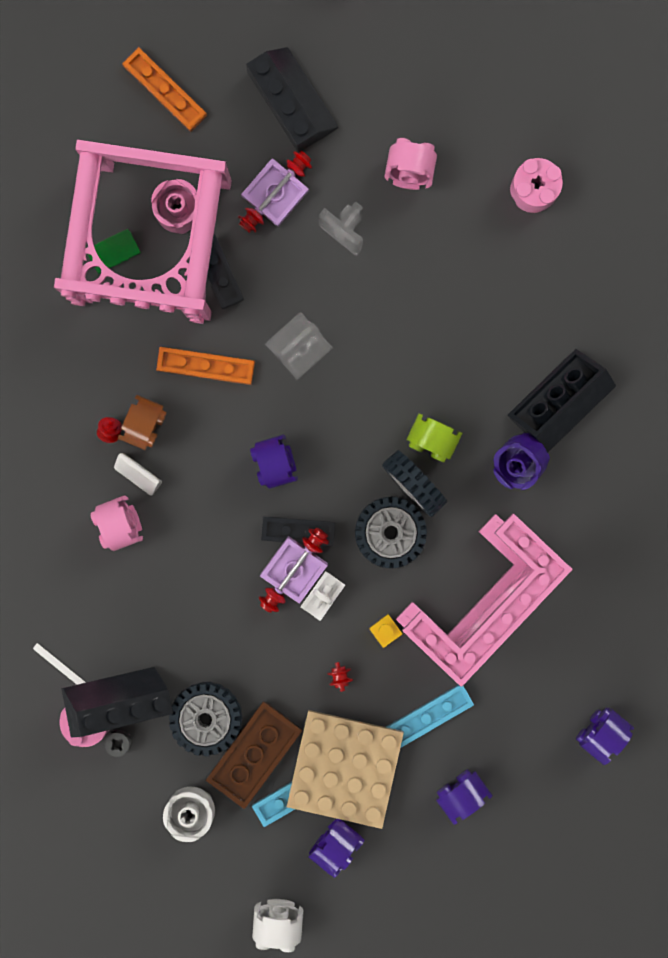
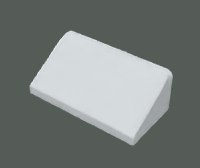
(137, 474)

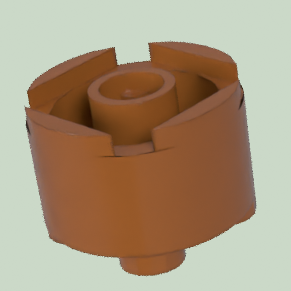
(141, 423)

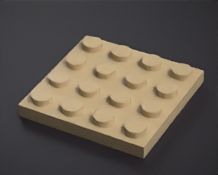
(345, 769)

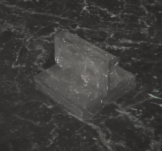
(343, 229)
(299, 345)

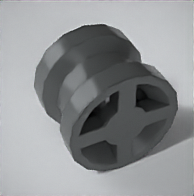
(122, 740)

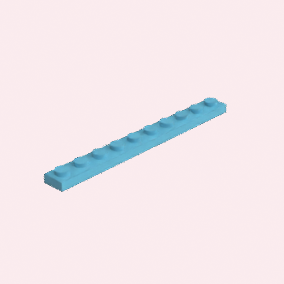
(413, 725)

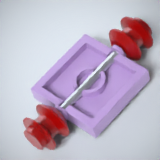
(275, 192)
(293, 570)

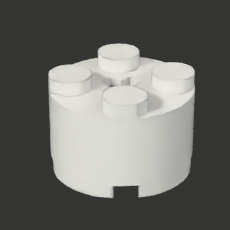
(177, 820)
(277, 925)

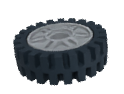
(414, 483)
(410, 535)
(195, 735)

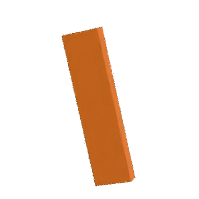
(164, 89)
(205, 365)

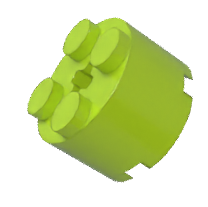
(433, 437)

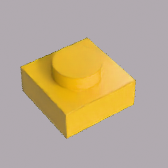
(385, 630)

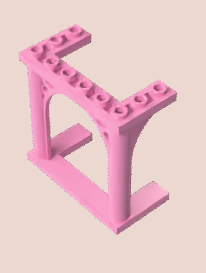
(192, 297)
(500, 611)

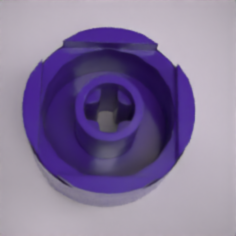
(274, 462)
(520, 462)
(605, 735)
(463, 797)
(335, 846)

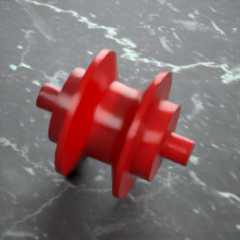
(109, 429)
(340, 677)

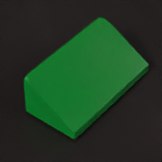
(116, 249)

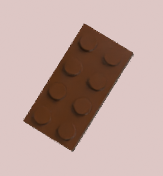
(254, 754)

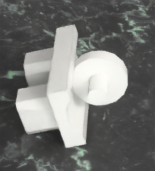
(322, 595)

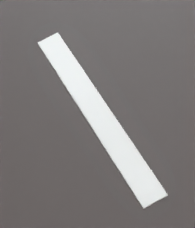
(60, 666)

